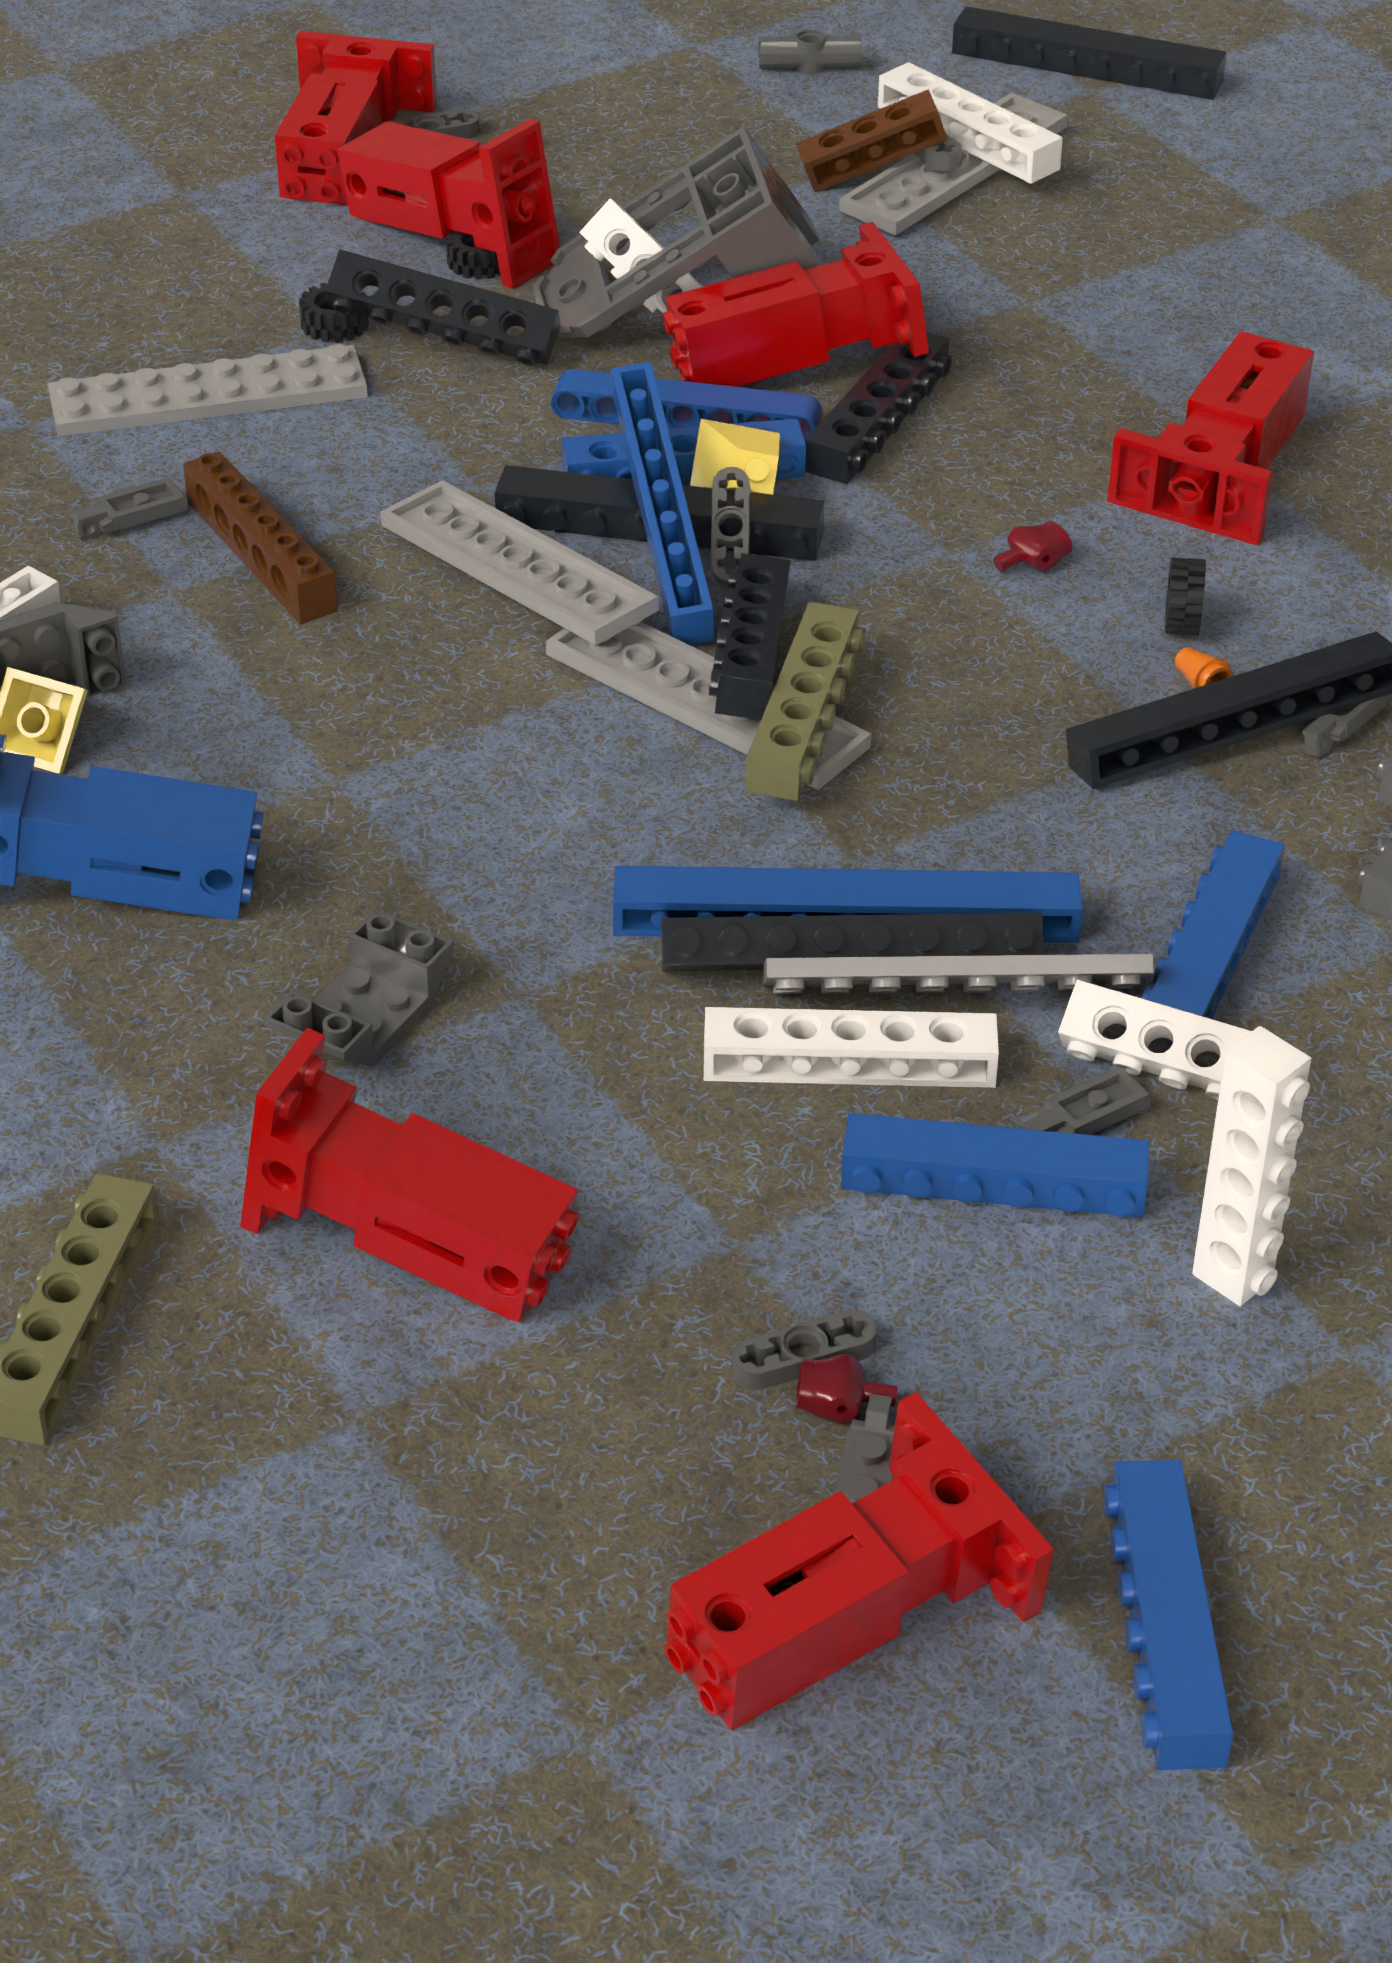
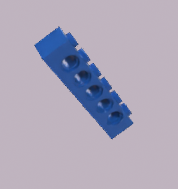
(607, 454)

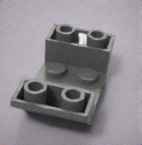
(65, 645)
(377, 996)

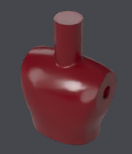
(1036, 545)
(836, 1388)

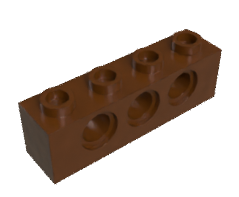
(871, 141)

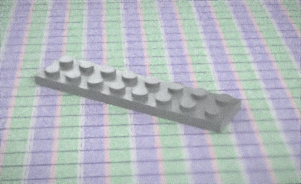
(915, 190)
(206, 389)
(520, 562)
(677, 683)
(935, 973)

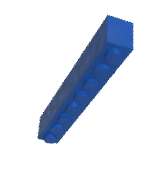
(663, 504)

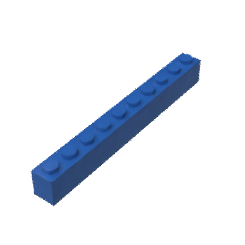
(657, 892)

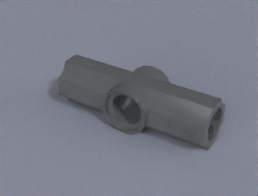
(810, 51)

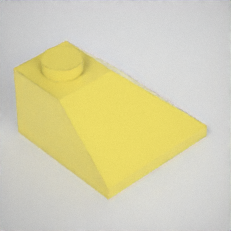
(737, 446)
(40, 717)

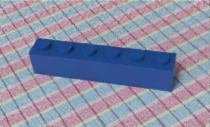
(1217, 925)
(995, 1165)
(1169, 1616)

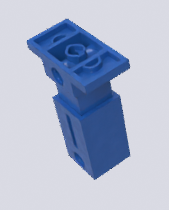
(130, 836)

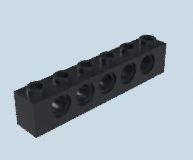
(355, 272)
(874, 409)
(749, 636)

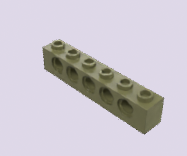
(804, 702)
(72, 1304)

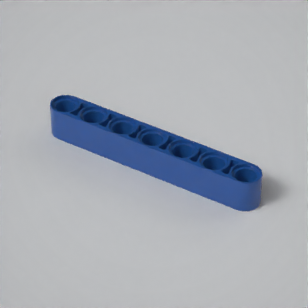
(703, 399)

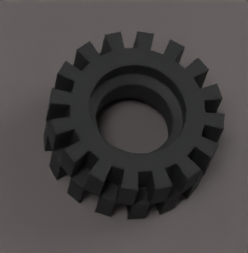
(468, 259)
(323, 321)
(1185, 596)

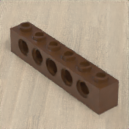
(260, 537)

